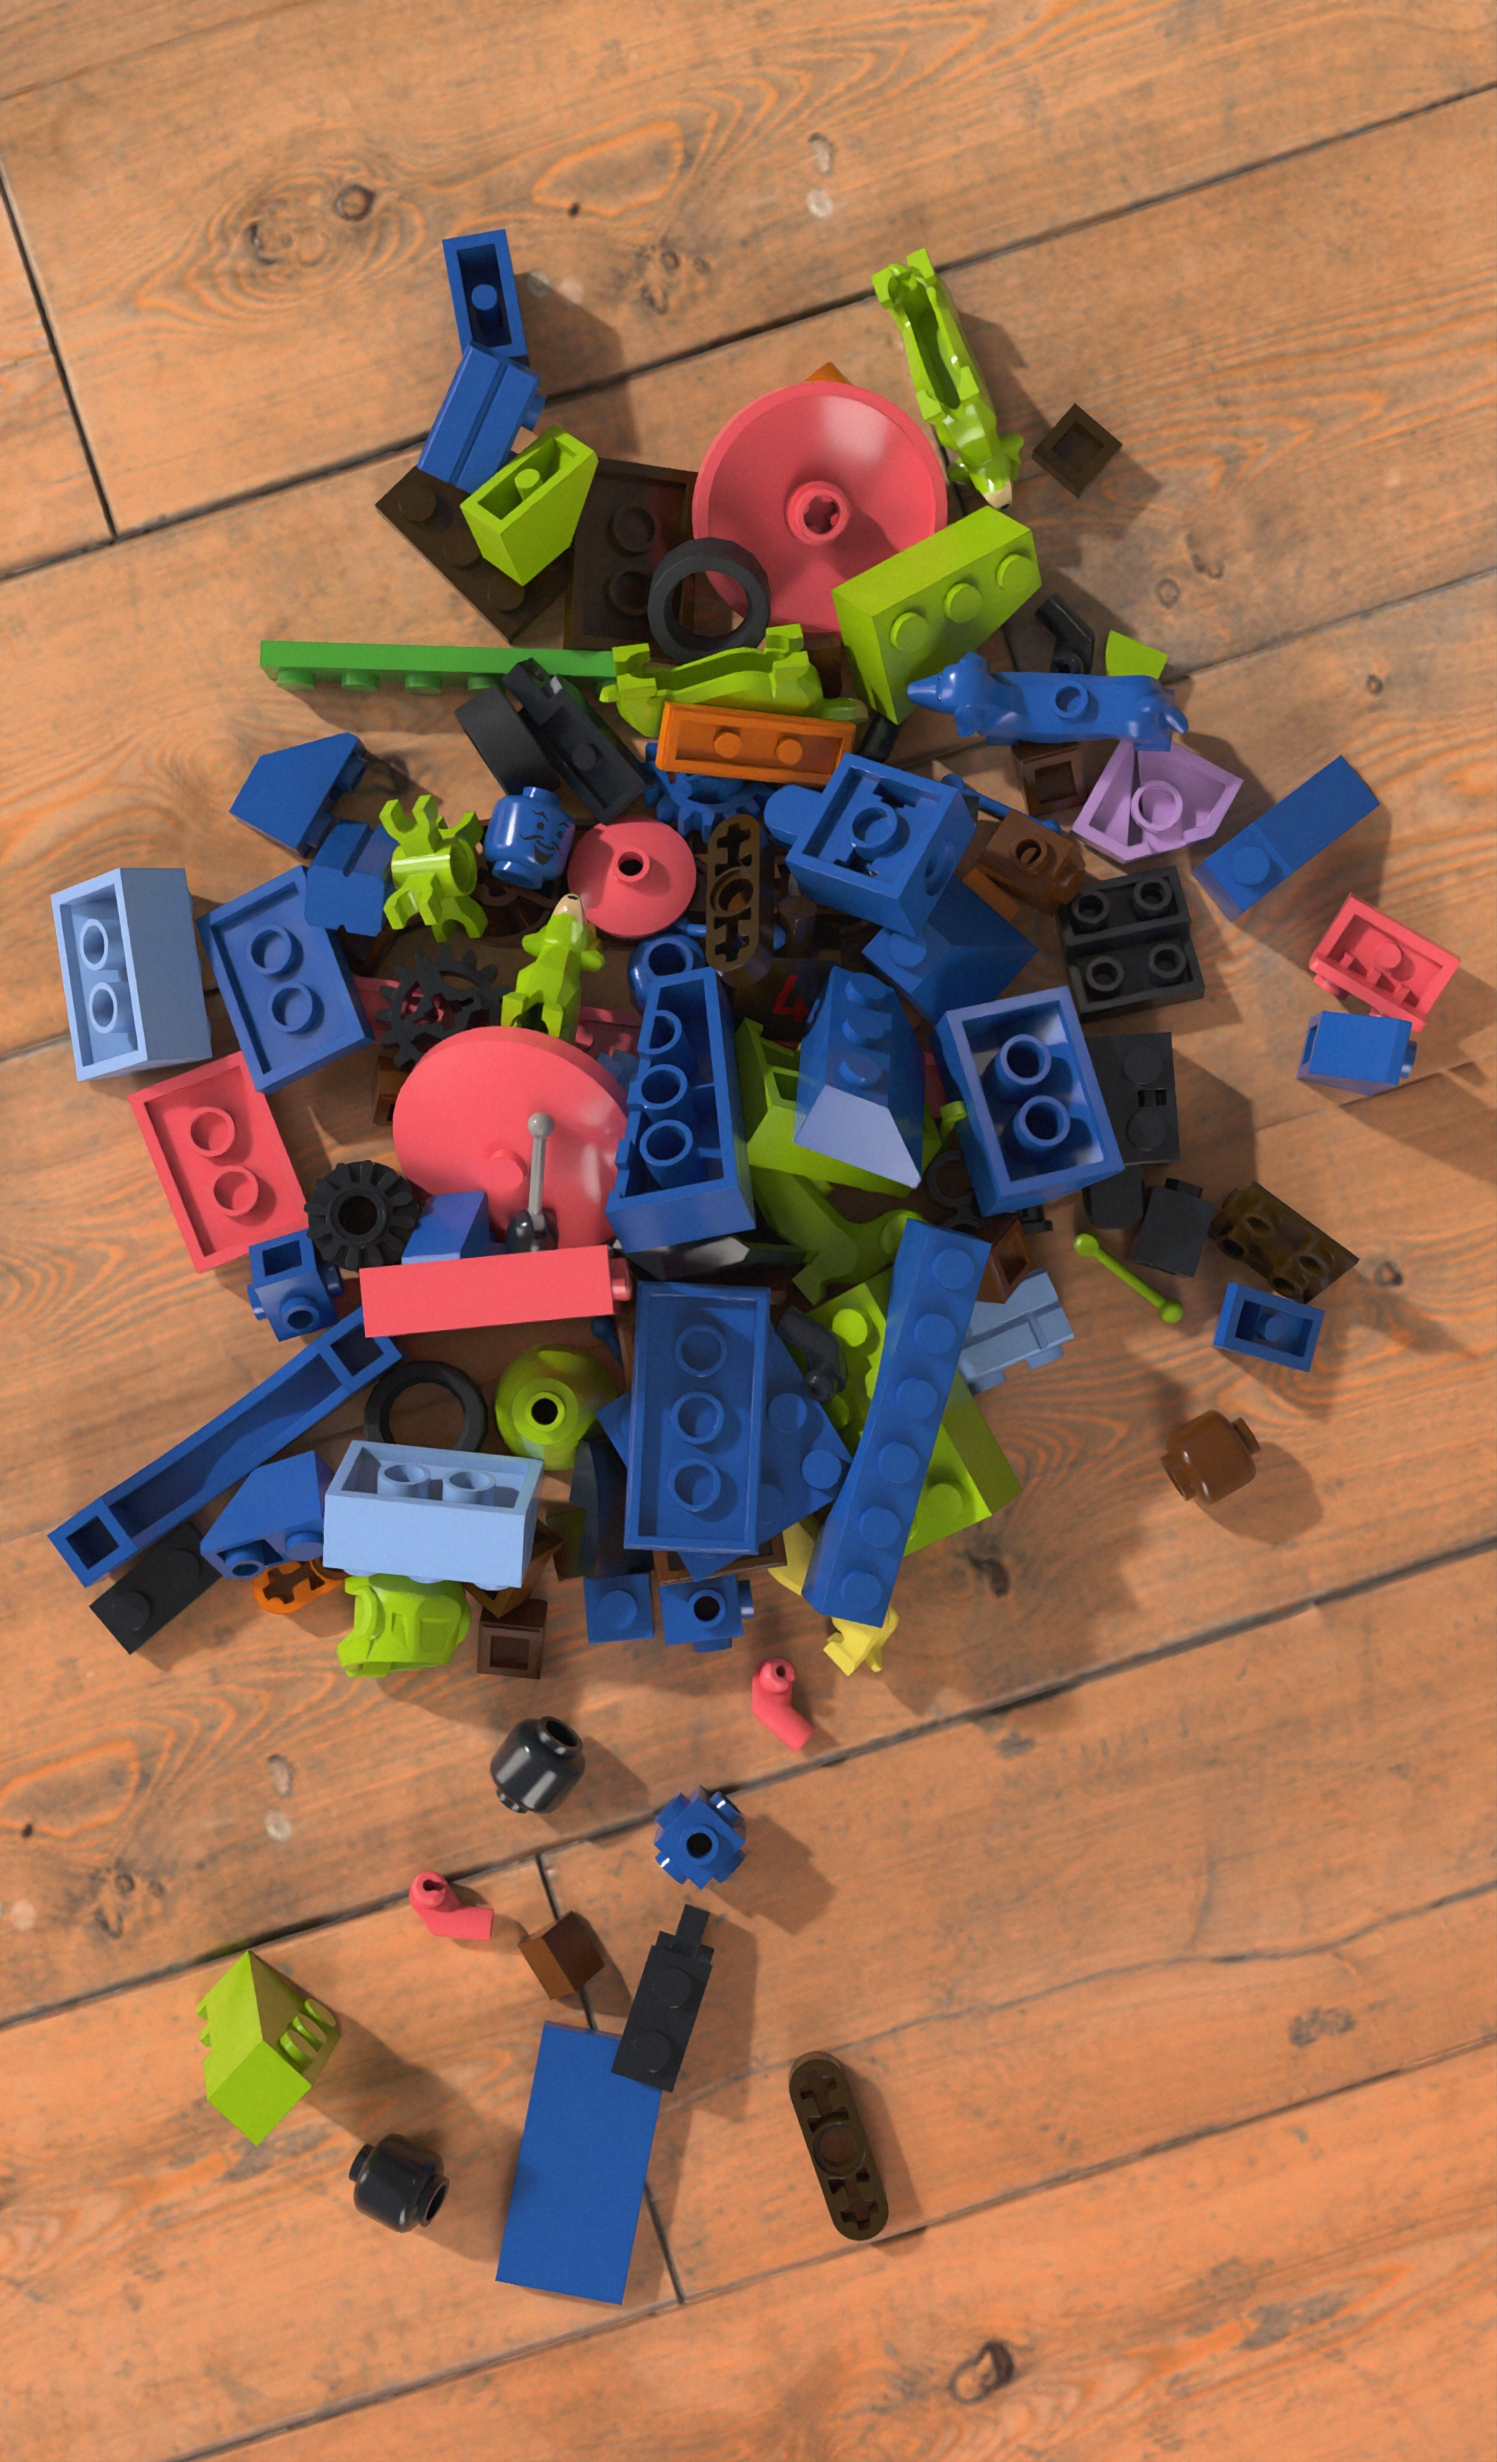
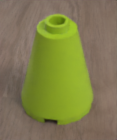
(568, 1378)

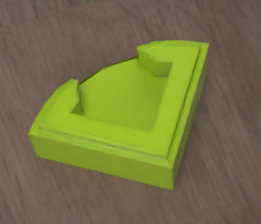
(1129, 657)

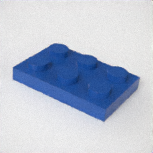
(283, 983)

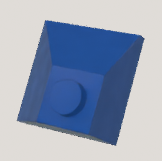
(956, 961)

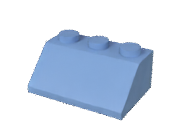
(131, 973)
(432, 1514)

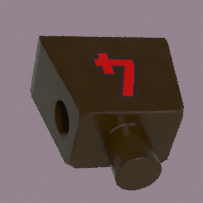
(796, 975)

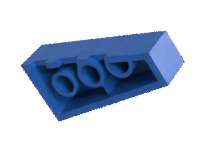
(685, 1132)

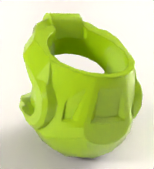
(402, 1625)

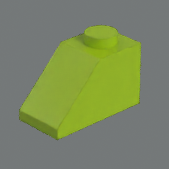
(532, 504)

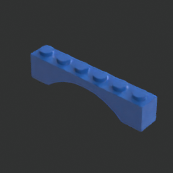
(925, 1331)
(225, 1449)

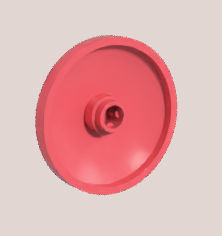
(819, 492)
(467, 1130)

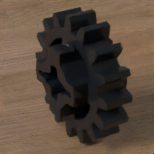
(429, 976)

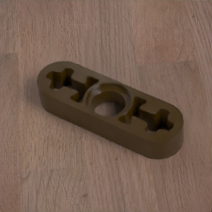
(753, 922)
(869, 2183)

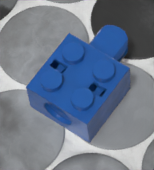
(872, 841)

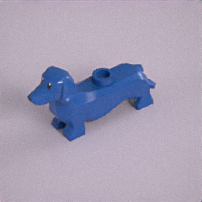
(1051, 706)

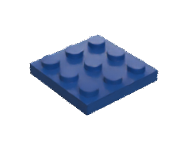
(801, 1454)

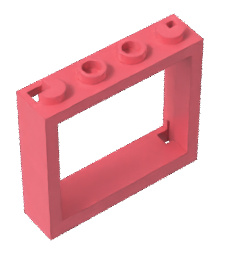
(495, 1291)

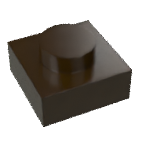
(1076, 450)

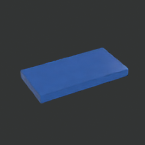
(697, 1418)
(579, 2169)

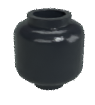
(537, 1765)
(398, 2183)

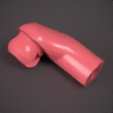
(773, 1700)
(444, 1913)

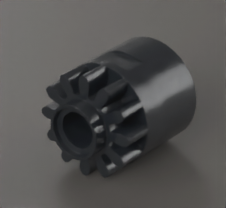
(335, 1205)

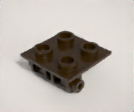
(1279, 1243)

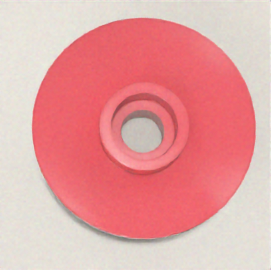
(638, 903)

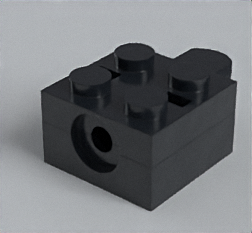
(1141, 1104)

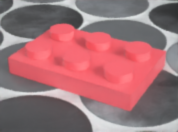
(221, 1161)

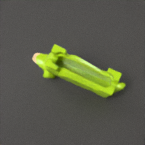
(949, 379)
(736, 678)
(550, 988)
(835, 1245)

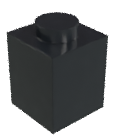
(1171, 1229)

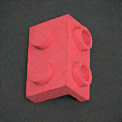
(1381, 963)

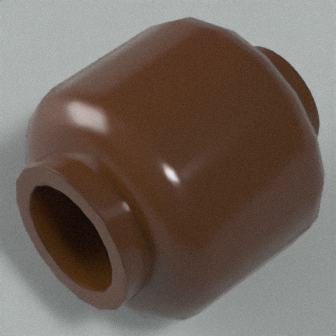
(1210, 1457)

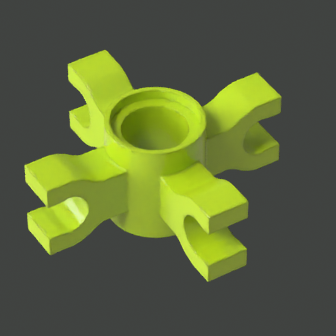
(433, 869)

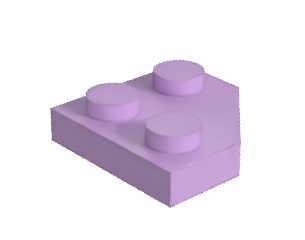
(1154, 803)

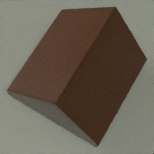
(562, 1956)

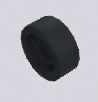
(700, 556)
(506, 743)
(438, 1372)

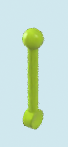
(950, 1114)
(1088, 1244)

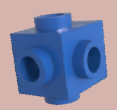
(294, 1298)
(708, 1631)
(703, 1814)

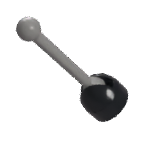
(535, 1227)

